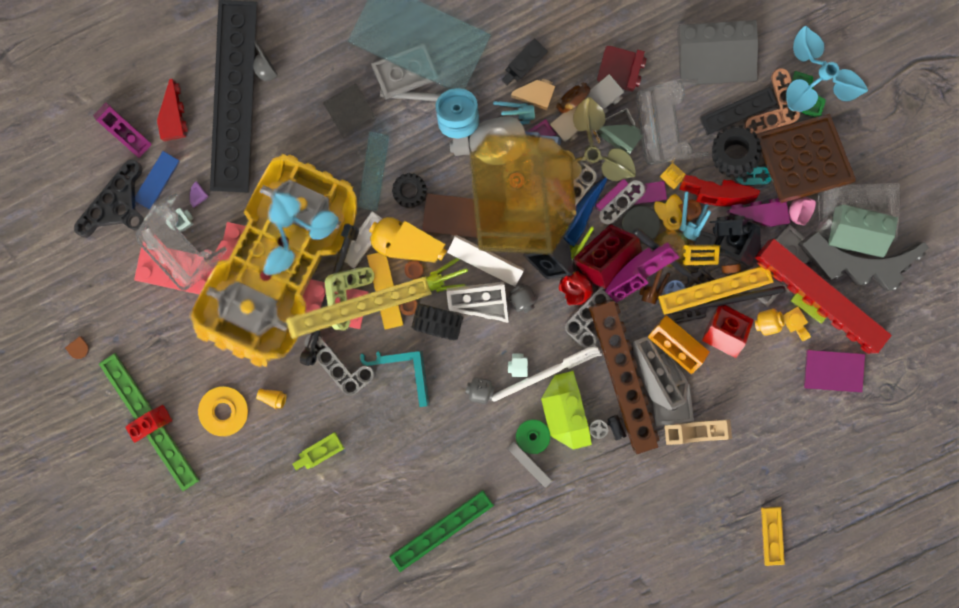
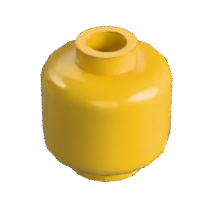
(769, 322)

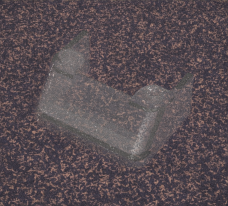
(660, 125)
(171, 248)

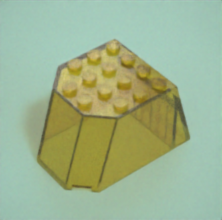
(521, 193)

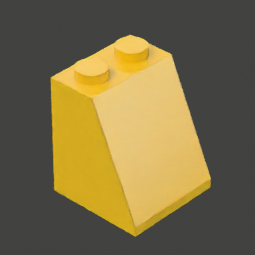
(415, 245)

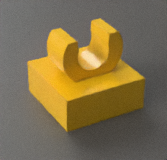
(672, 176)

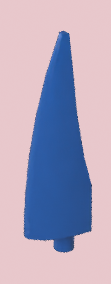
(583, 212)

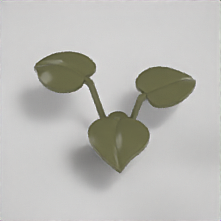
(618, 163)

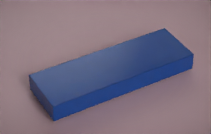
(156, 180)

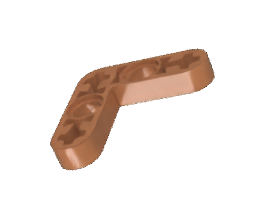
(780, 112)

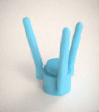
(524, 111)
(693, 230)

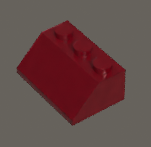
(607, 255)

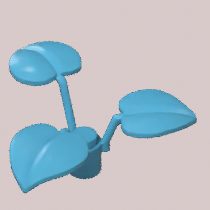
(800, 94)
(282, 214)

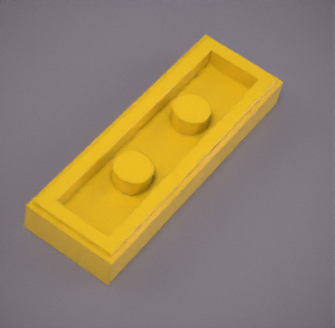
(772, 536)

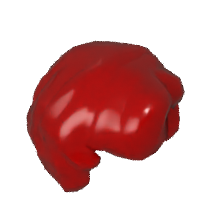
(576, 288)

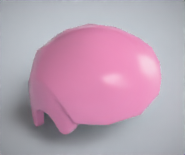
(801, 210)

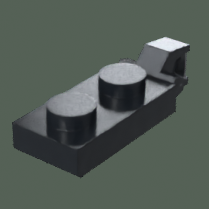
(524, 62)

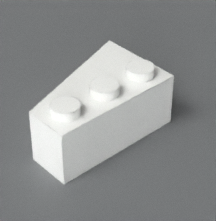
(479, 300)

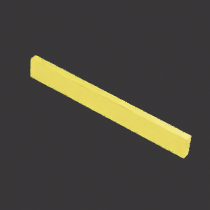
(358, 307)

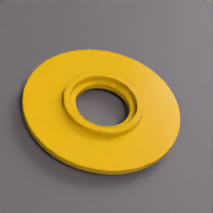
(207, 407)

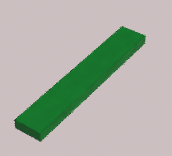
(441, 531)

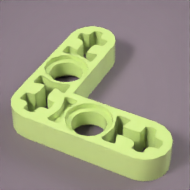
(342, 285)

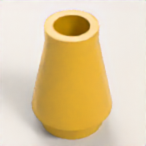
(272, 397)

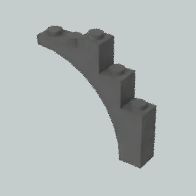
(885, 270)

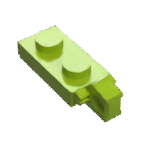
(319, 452)

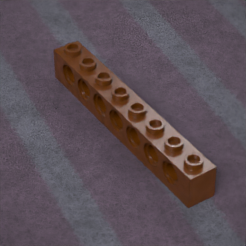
(599, 313)

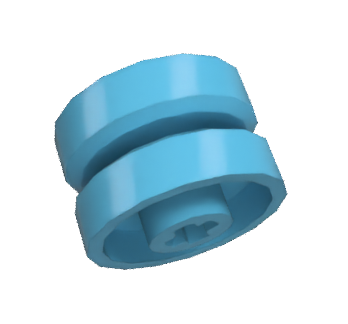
(457, 113)

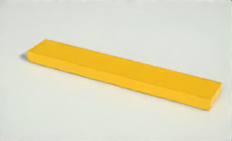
(715, 289)

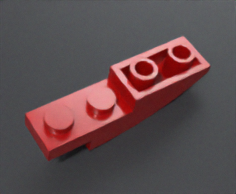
(726, 194)

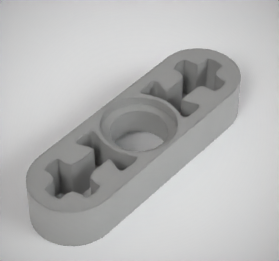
(636, 196)
(529, 464)

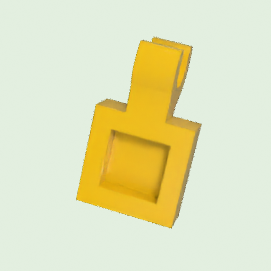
(794, 321)

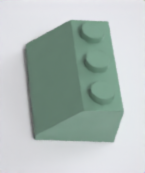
(862, 230)

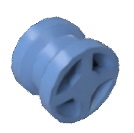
(677, 286)

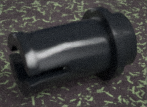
(616, 427)

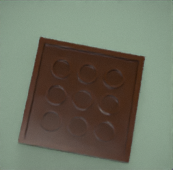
(805, 158)

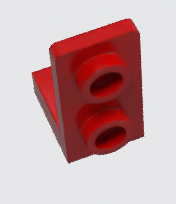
(148, 423)

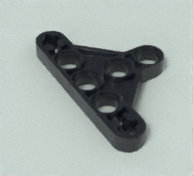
(121, 196)

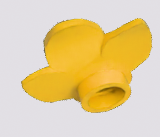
(668, 211)

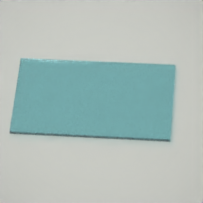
(420, 40)

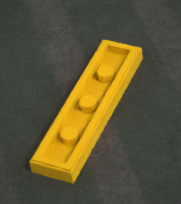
(383, 279)

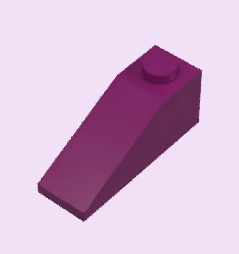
(122, 129)

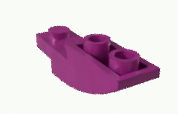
(635, 273)

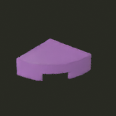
(197, 195)

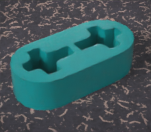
(755, 181)

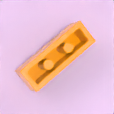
(678, 344)

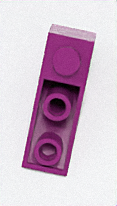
(767, 215)

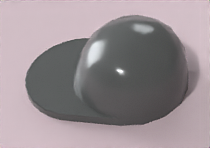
(263, 66)

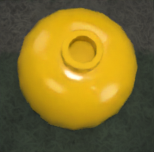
(384, 233)

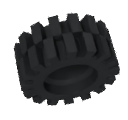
(421, 190)

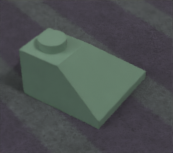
(621, 136)

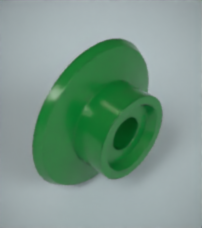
(533, 446)

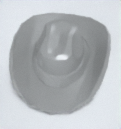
(496, 126)

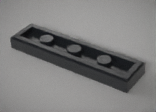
(738, 110)

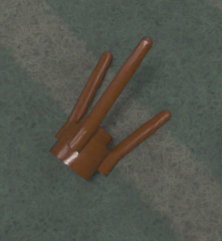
(651, 294)

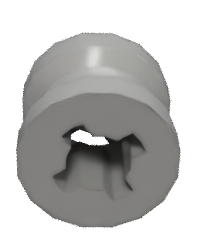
(598, 431)

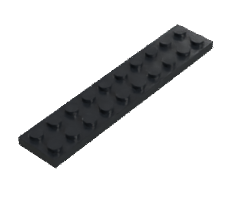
(233, 96)

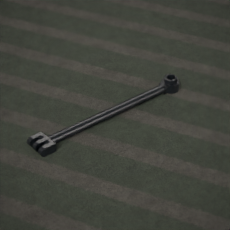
(350, 233)

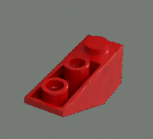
(170, 117)

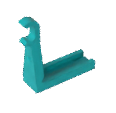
(418, 367)

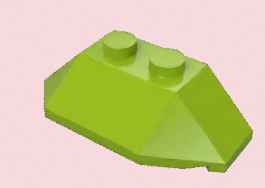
(565, 411)

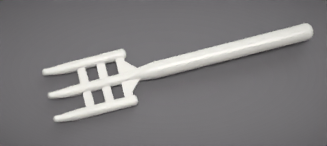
(568, 362)

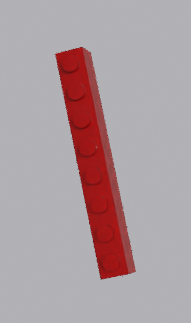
(822, 296)

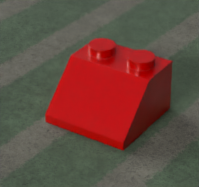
(728, 330)

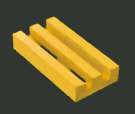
(688, 254)

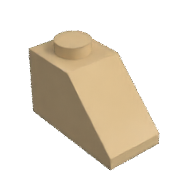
(535, 93)

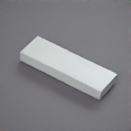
(362, 244)

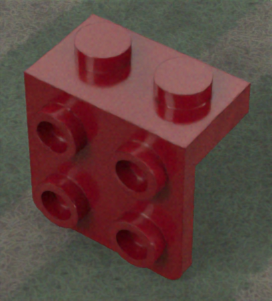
(622, 67)

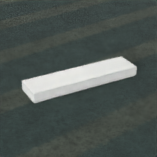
(485, 260)

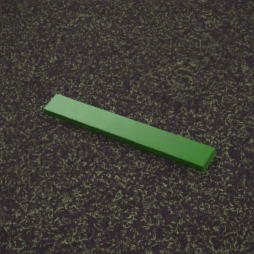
(139, 406)

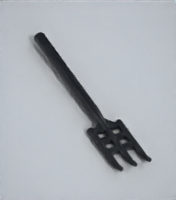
(692, 276)
(725, 301)

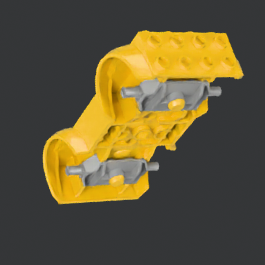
(235, 303)

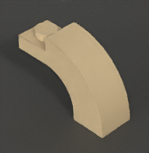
(698, 431)

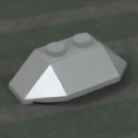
(660, 374)

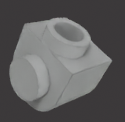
(460, 146)

